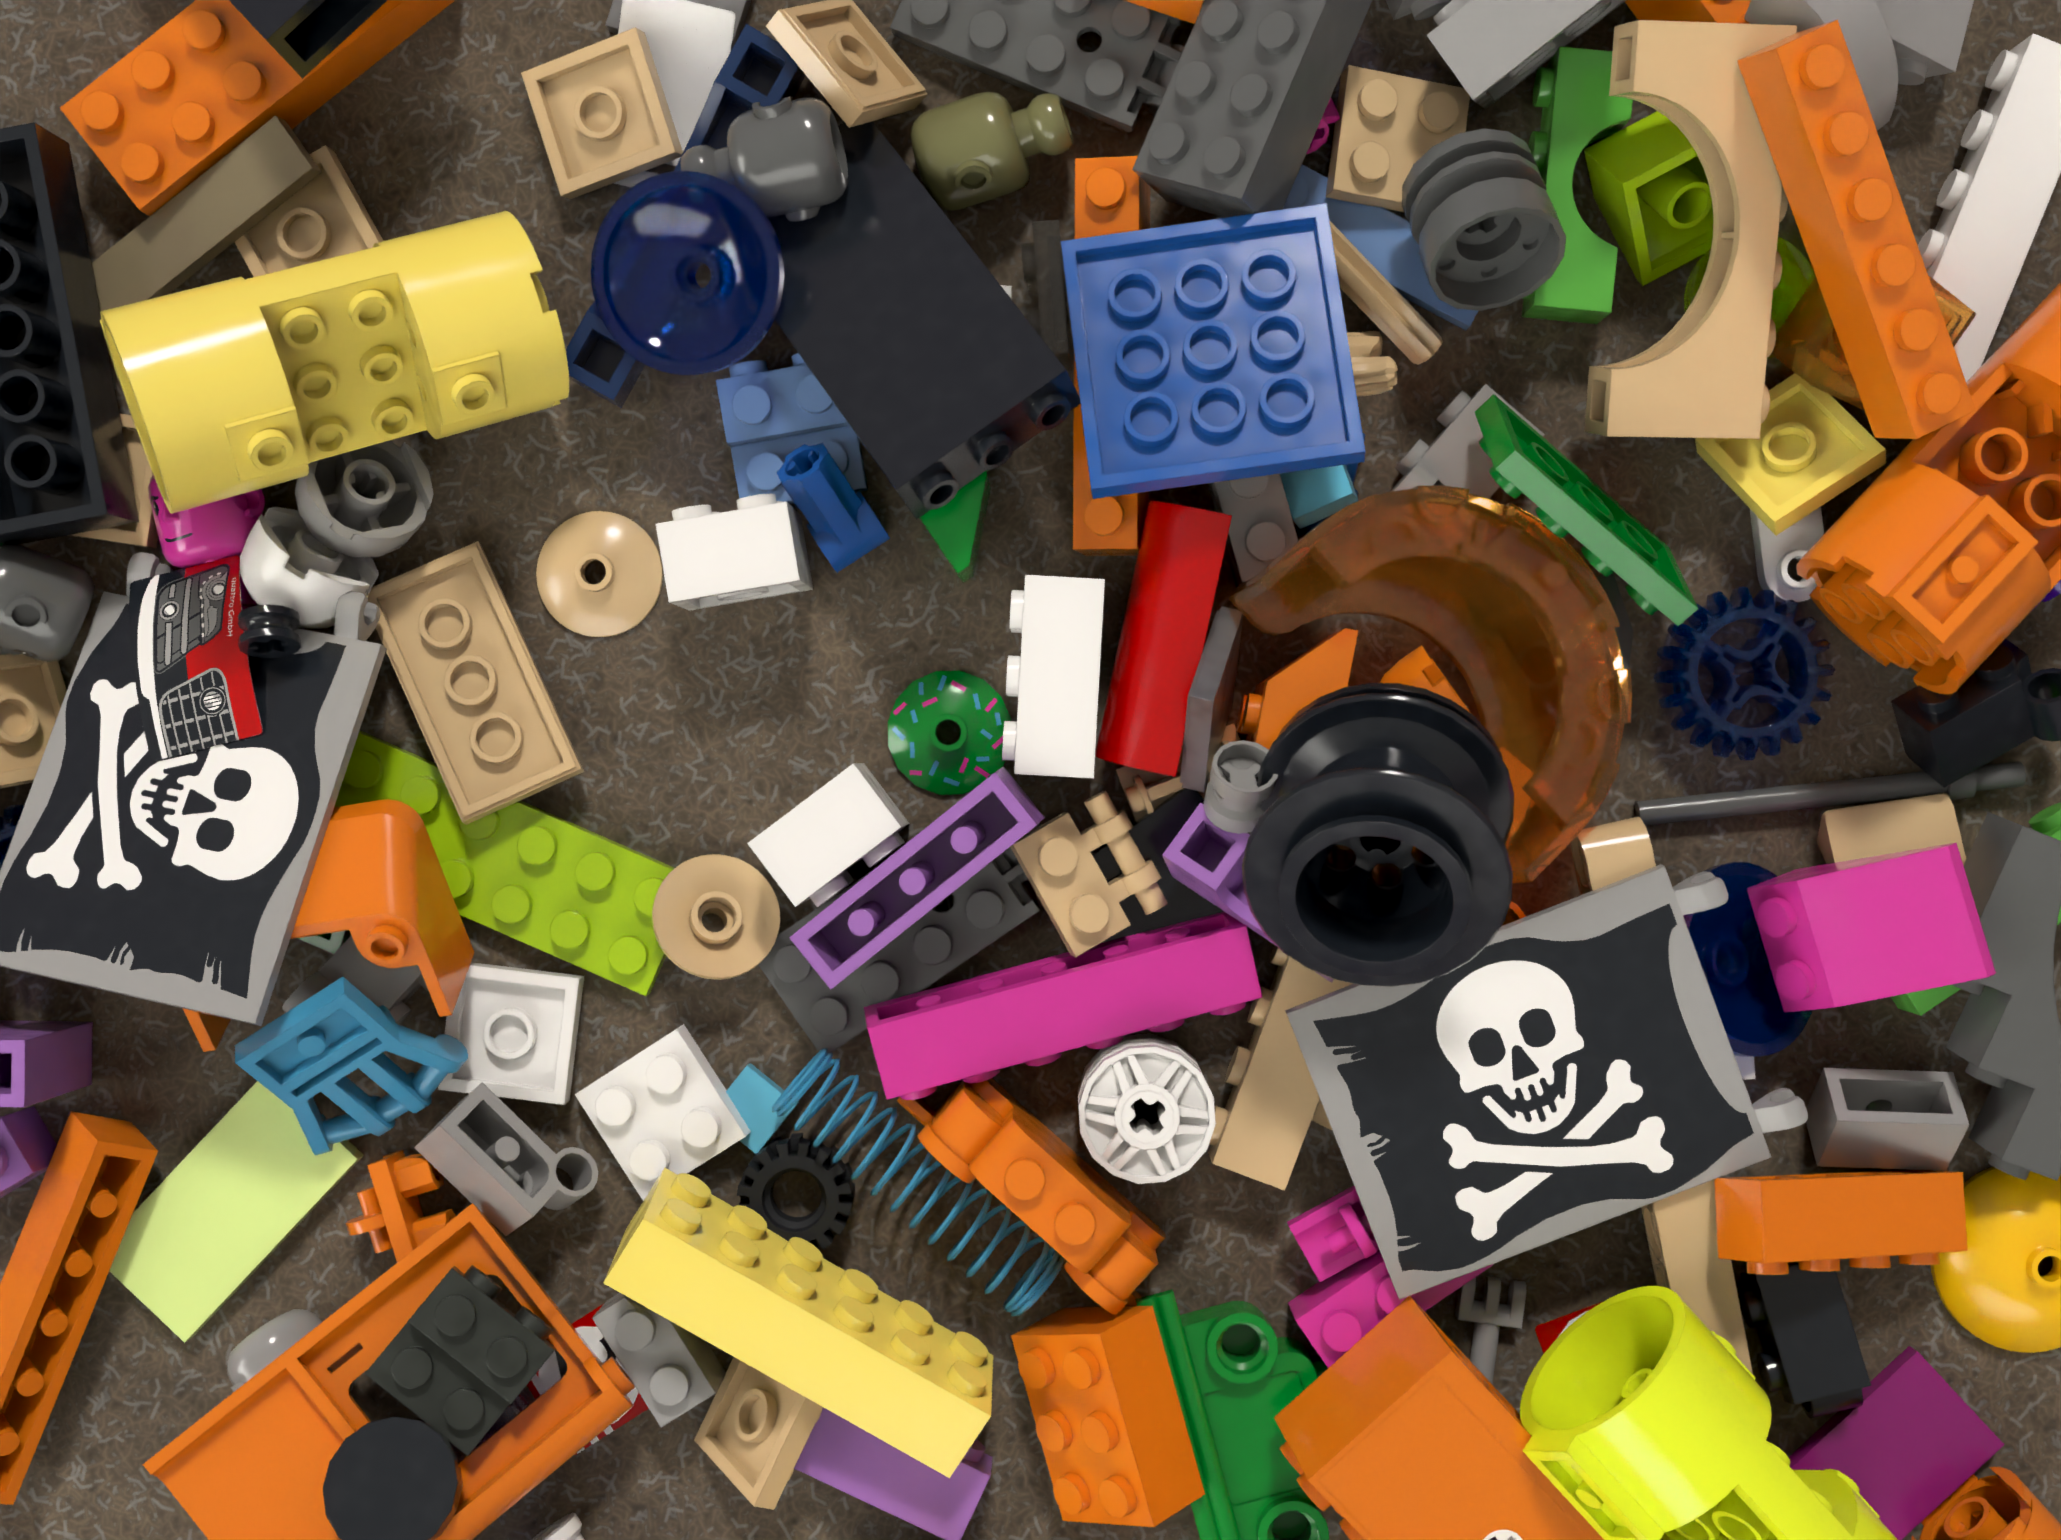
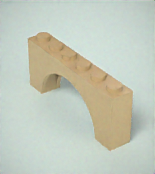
(1713, 362)

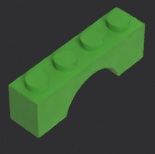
(1574, 116)

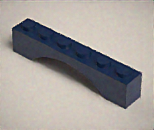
(753, 72)

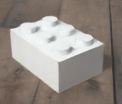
(1055, 676)

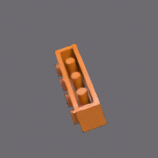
(1840, 1217)

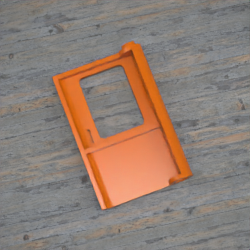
(265, 1450)

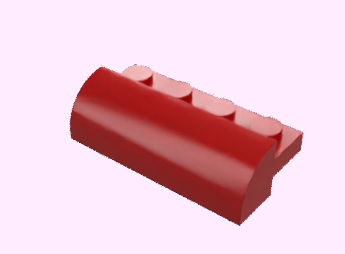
(1162, 636)

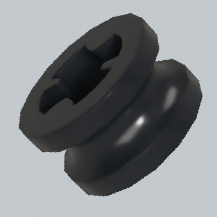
(269, 631)

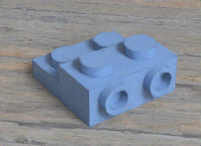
(773, 415)

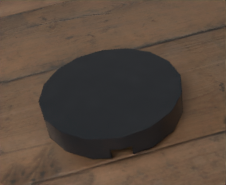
(392, 1482)

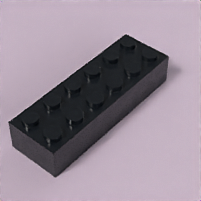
(58, 401)

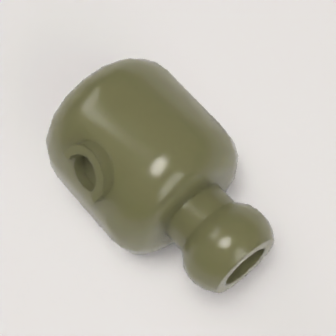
(982, 147)

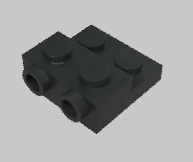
(463, 1357)

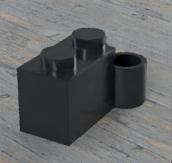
(1983, 718)
(1805, 1339)

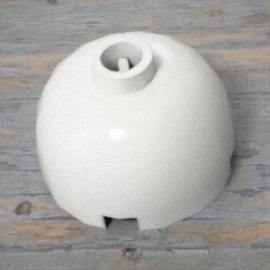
(295, 570)

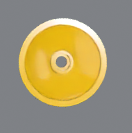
(1997, 1282)

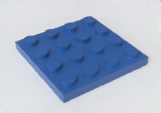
(1211, 351)

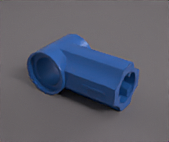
(836, 514)

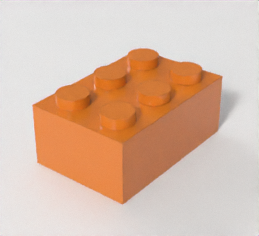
(1108, 1416)

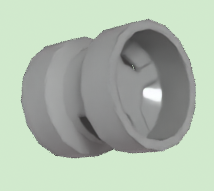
(1233, 794)

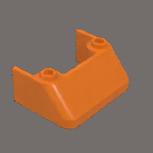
(392, 896)

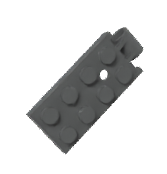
(1038, 49)
(918, 957)

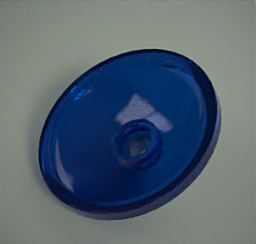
(648, 267)
(1739, 968)

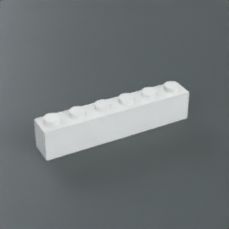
(1999, 191)

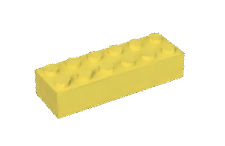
(805, 1321)

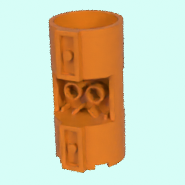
(1959, 524)

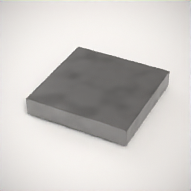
(1210, 698)

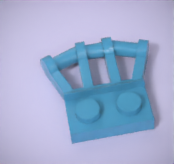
(331, 1037)

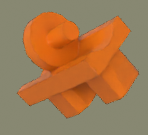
(392, 1205)

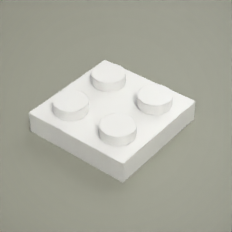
(516, 1032)
(663, 1110)

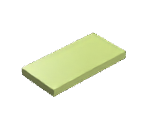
(225, 1211)

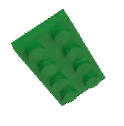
(1578, 506)

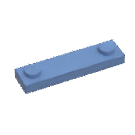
(1382, 240)

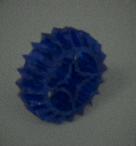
(1761, 652)

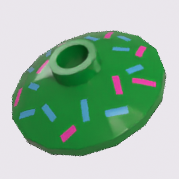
(914, 732)

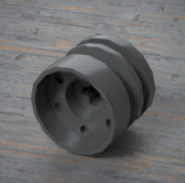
(1482, 220)

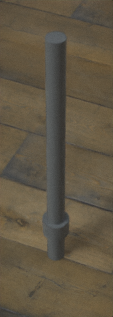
(1825, 794)

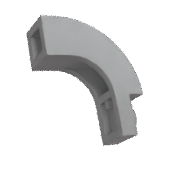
(1864, 35)

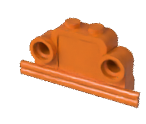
(1046, 1184)

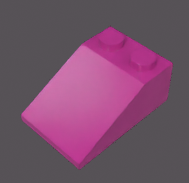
(1870, 928)

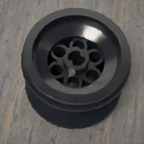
(1426, 828)

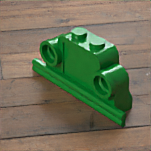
(1230, 1387)

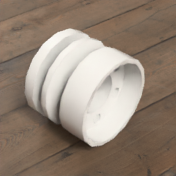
(1154, 1071)

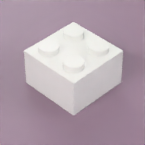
(733, 553)
(829, 835)

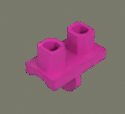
(1334, 1234)

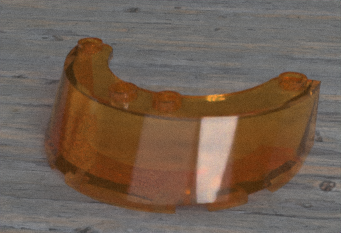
(1510, 614)

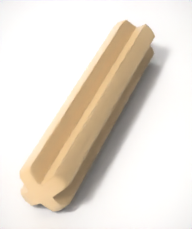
(1383, 302)

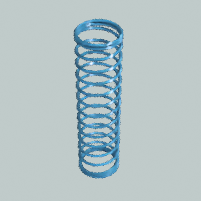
(1050, 1259)

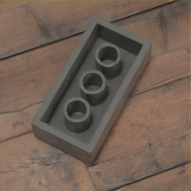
(1247, 102)

